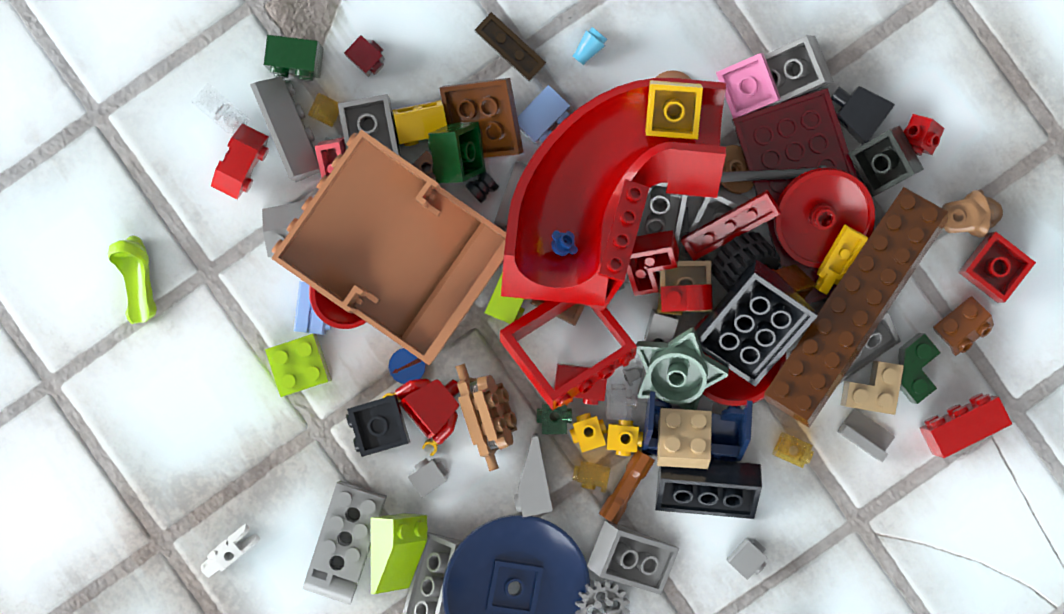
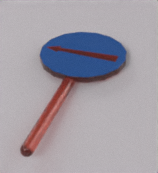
(406, 366)

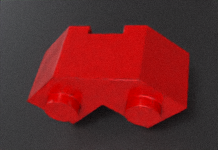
(234, 172)

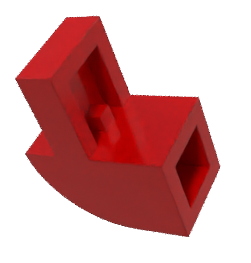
(686, 298)

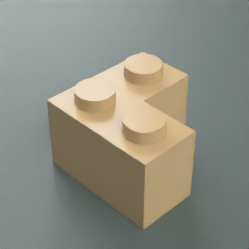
(880, 394)

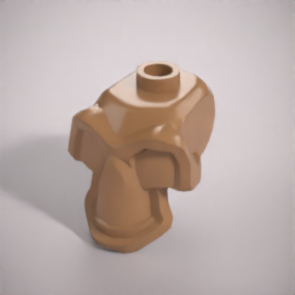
(973, 214)

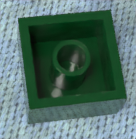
(293, 57)
(456, 152)

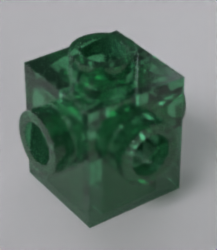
(556, 426)

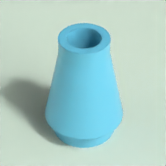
(590, 45)

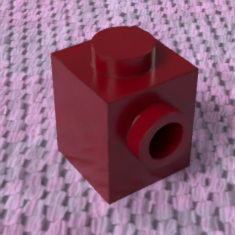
(366, 56)

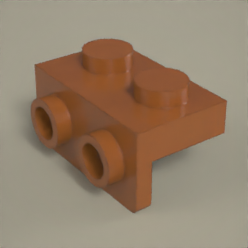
(964, 326)

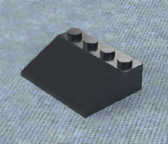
(755, 323)

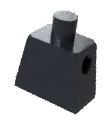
(861, 112)

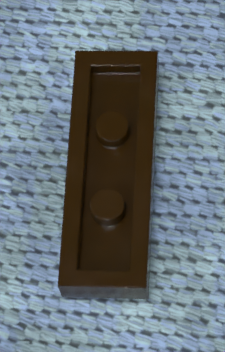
(510, 47)

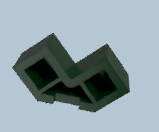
(914, 357)

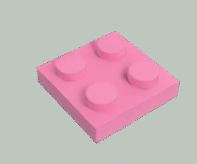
(749, 85)

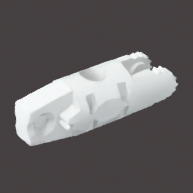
(228, 551)

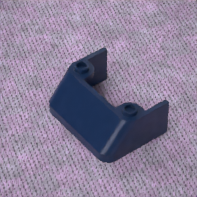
(728, 430)

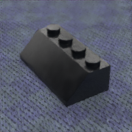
(720, 490)

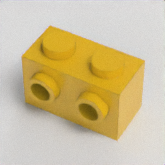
(417, 121)

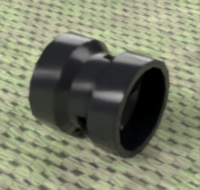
(481, 187)

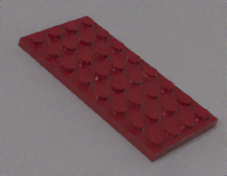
(793, 136)

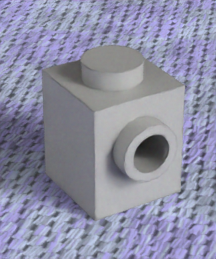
(428, 476)
(748, 558)

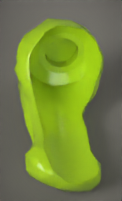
(133, 263)

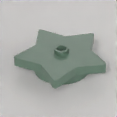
(678, 370)

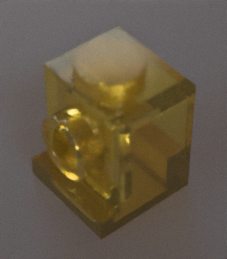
(803, 454)
(591, 475)

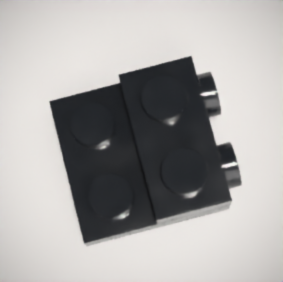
(377, 425)

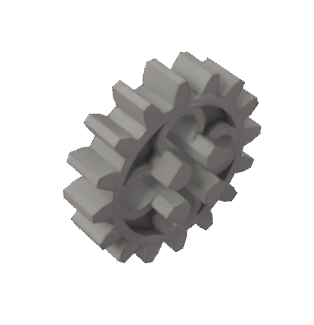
(610, 594)

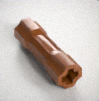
(635, 471)

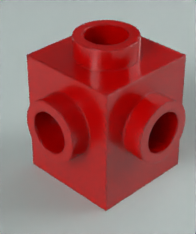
(923, 134)

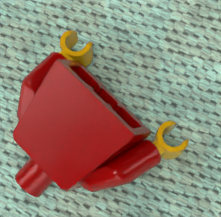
(430, 407)

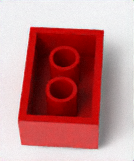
(965, 425)

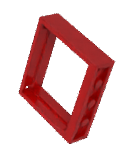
(584, 381)

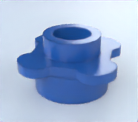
(563, 243)

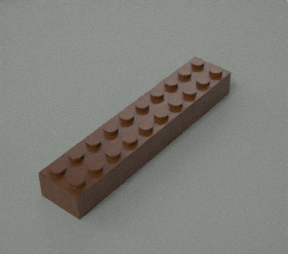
(856, 307)

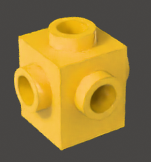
(614, 434)
(591, 441)

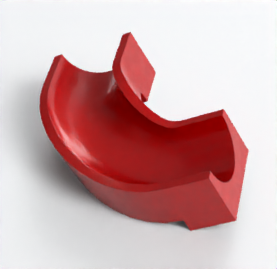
(578, 183)

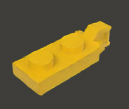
(839, 258)

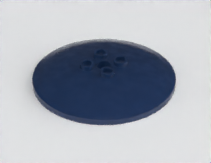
(518, 550)

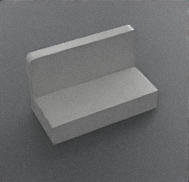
(866, 434)

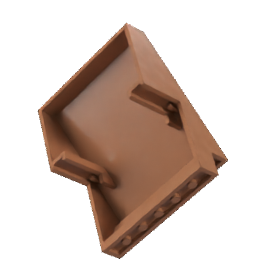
(392, 247)

